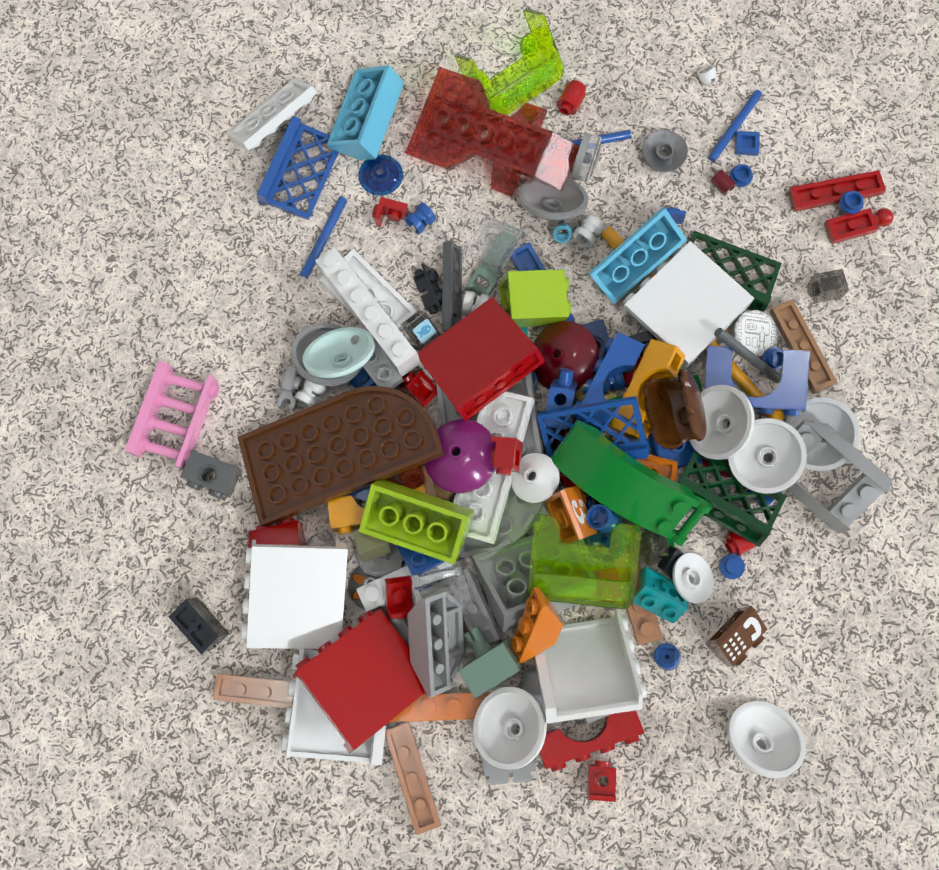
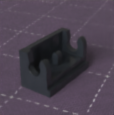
(198, 624)

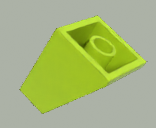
(535, 297)

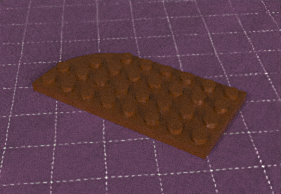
(335, 450)

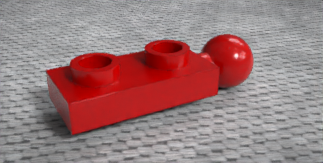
(857, 225)

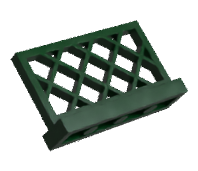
(761, 299)
(723, 511)

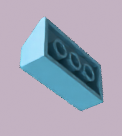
(366, 112)
(637, 256)

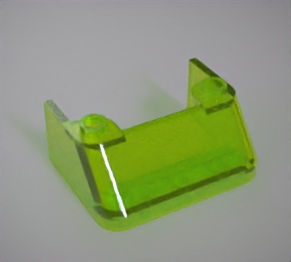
(526, 77)

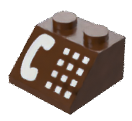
(737, 636)

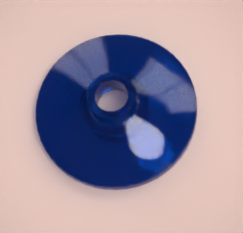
(382, 183)

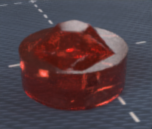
(412, 478)

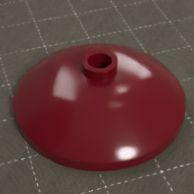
(577, 349)

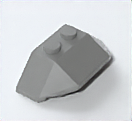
(436, 641)

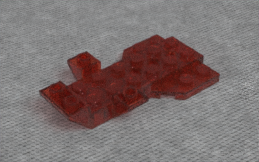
(512, 144)

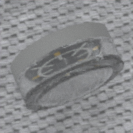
(587, 158)

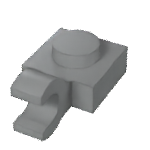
(291, 382)

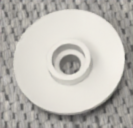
(543, 485)
(696, 569)

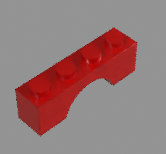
(617, 728)

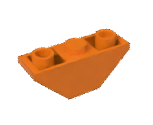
(536, 628)

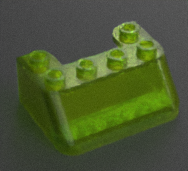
(582, 571)

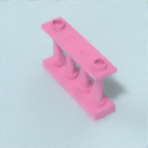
(155, 399)

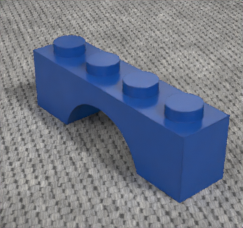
(620, 358)

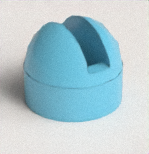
(562, 237)

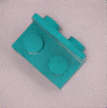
(659, 596)

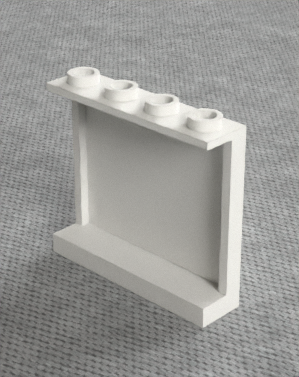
(688, 302)
(294, 595)
(590, 671)
(313, 733)

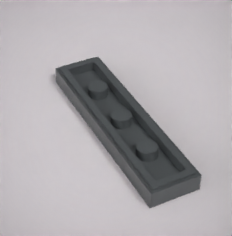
(451, 285)

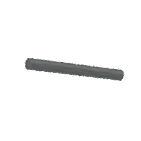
(747, 355)

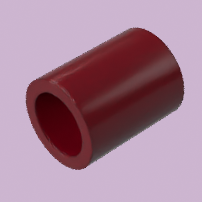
(723, 182)

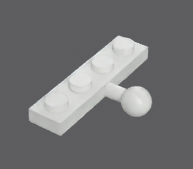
(373, 593)

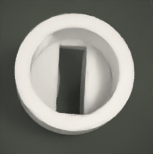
(707, 74)

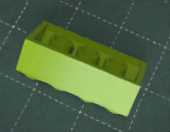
(416, 520)

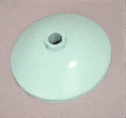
(335, 356)

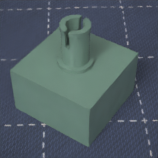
(489, 665)

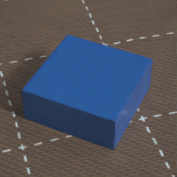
(747, 143)

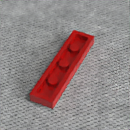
(830, 191)

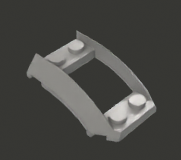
(857, 495)
(474, 616)

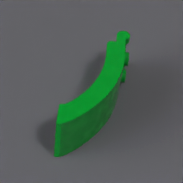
(627, 484)

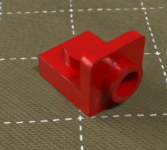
(393, 209)
(418, 387)
(398, 596)

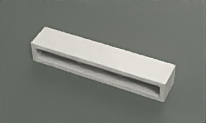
(368, 311)

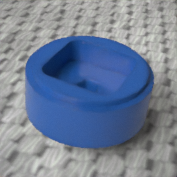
(667, 657)

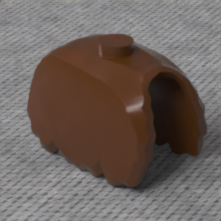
(675, 410)

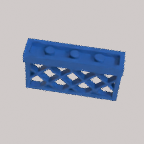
(280, 165)
(635, 448)

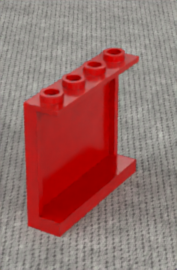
(480, 358)
(362, 678)

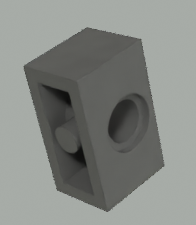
(200, 465)

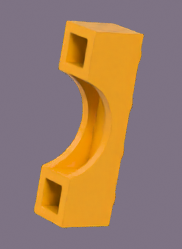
(658, 361)
(347, 514)

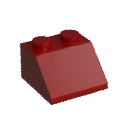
(286, 533)

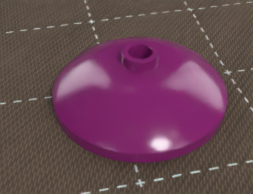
(473, 464)

